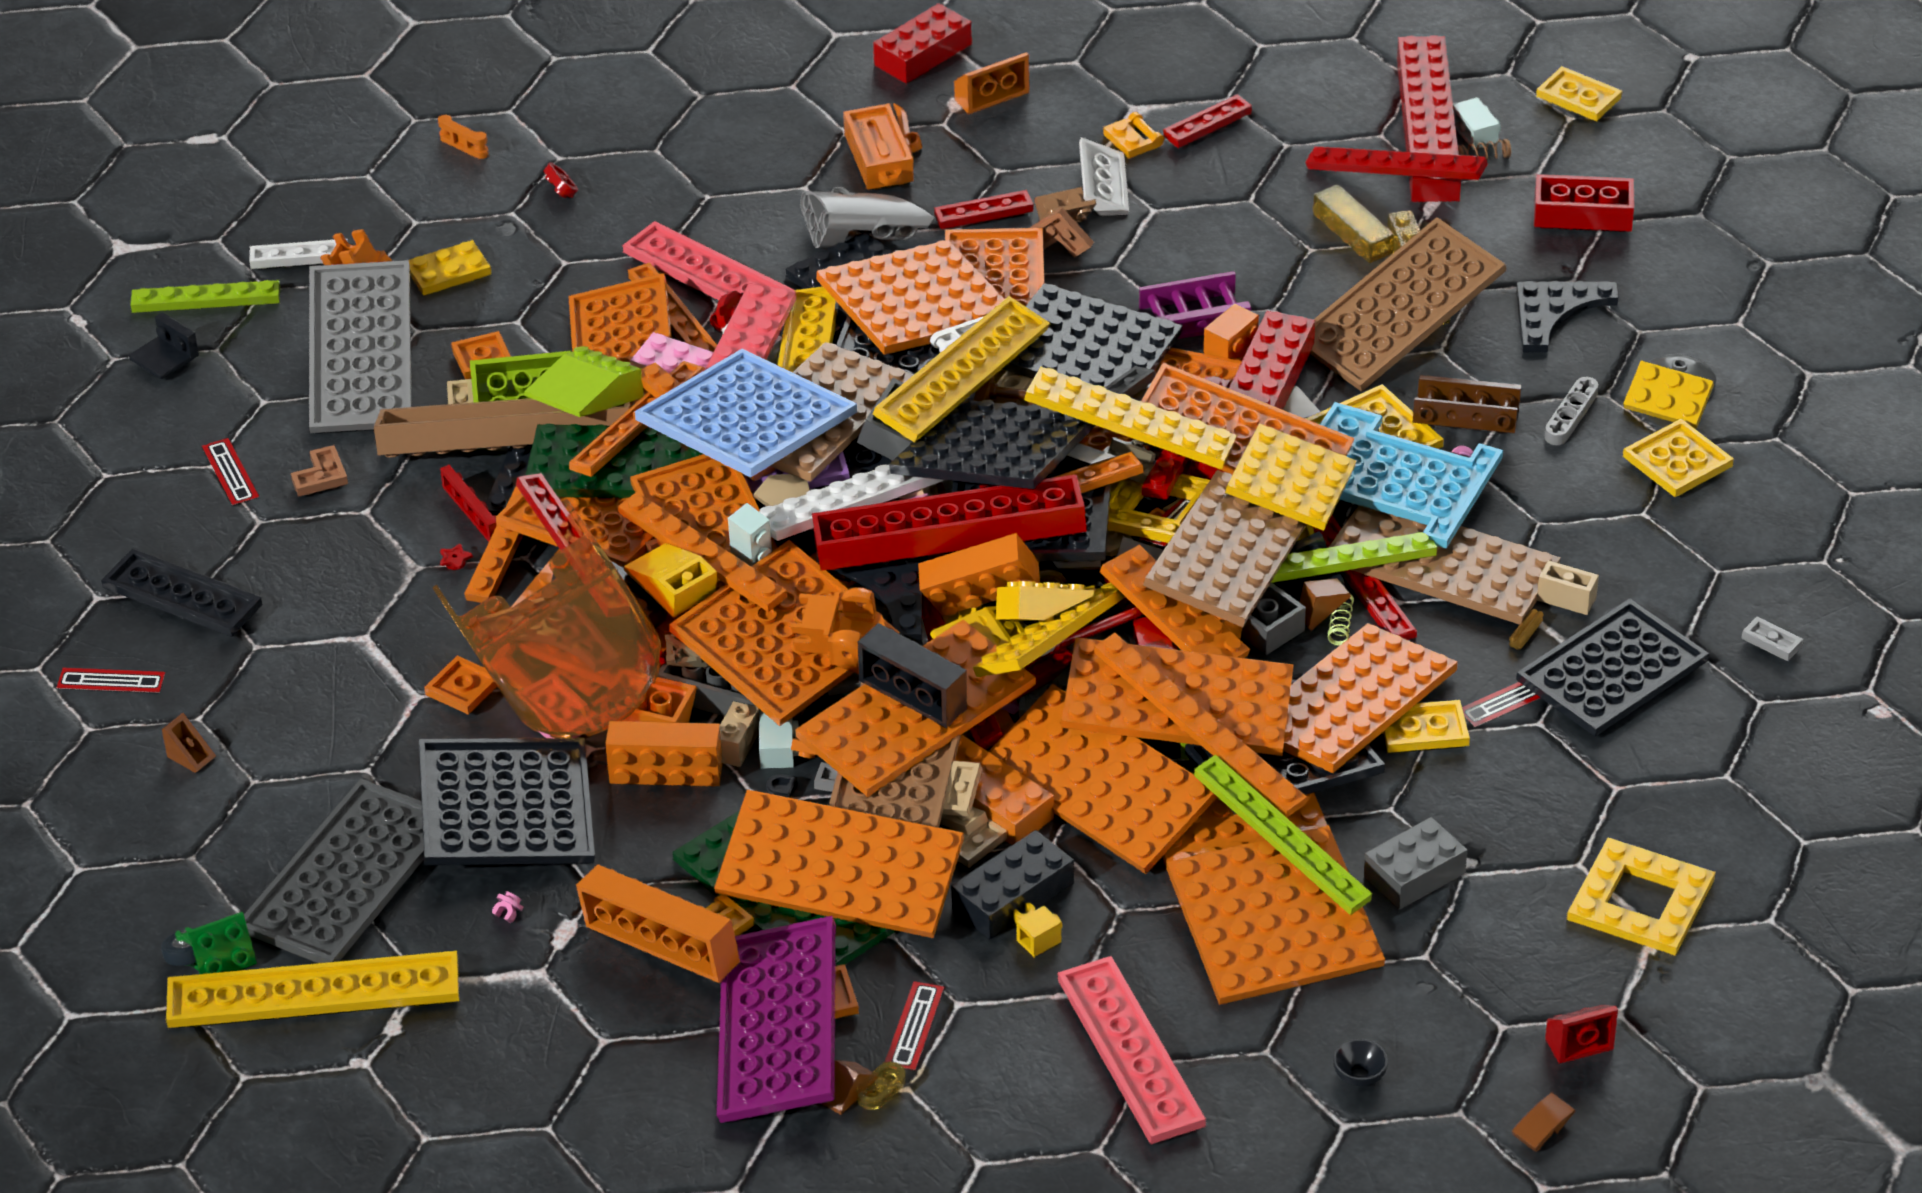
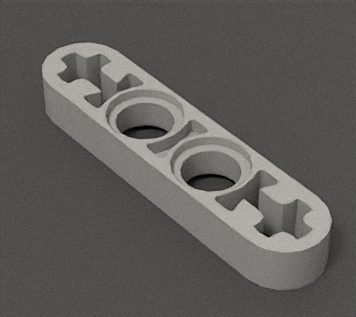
(1567, 409)

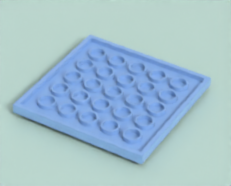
(746, 412)

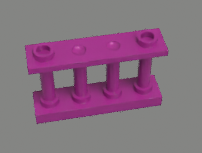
(1188, 290)

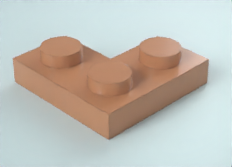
(1062, 228)
(325, 474)

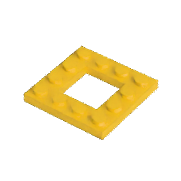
(1134, 523)
(1667, 933)

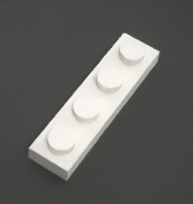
(289, 254)

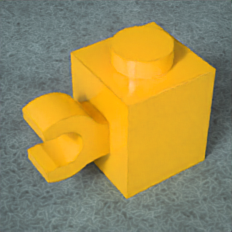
(1037, 929)

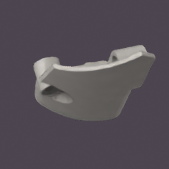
(839, 211)

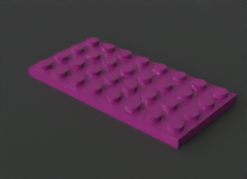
(778, 1021)

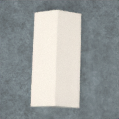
(1104, 178)

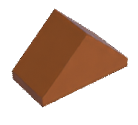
(1322, 599)
(185, 744)
(847, 1078)

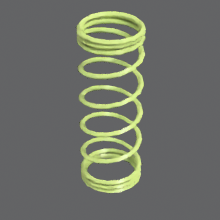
(1340, 629)

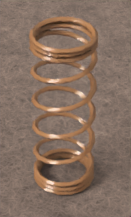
(1505, 142)

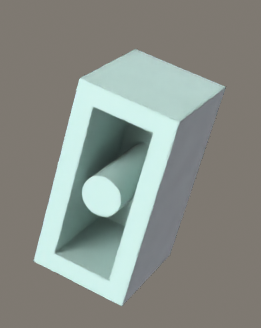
(1475, 123)
(749, 534)
(776, 742)

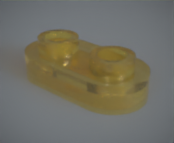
(877, 1088)

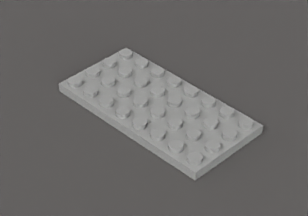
(358, 343)

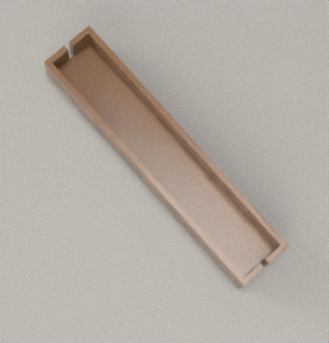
(474, 425)

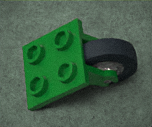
(212, 947)

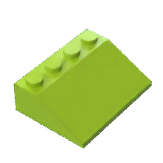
(508, 376)
(587, 383)

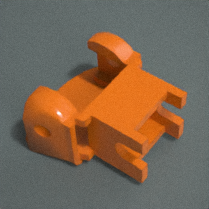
(351, 254)
(833, 631)

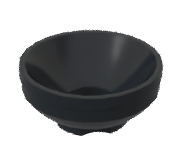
(1360, 1054)

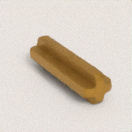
(1526, 629)

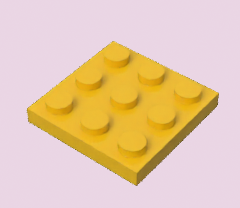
(1678, 457)

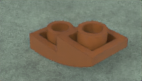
(1542, 1121)

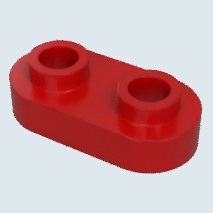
(561, 180)

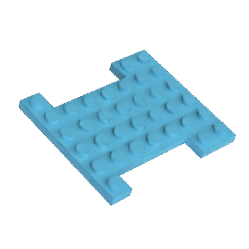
(1409, 476)

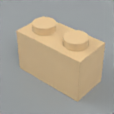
(1567, 587)

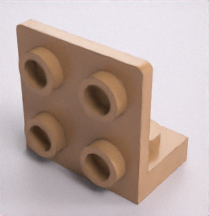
(1070, 200)

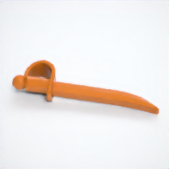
(912, 138)

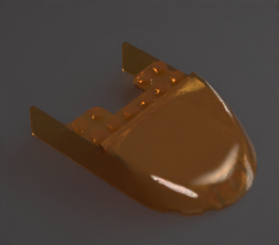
(571, 649)

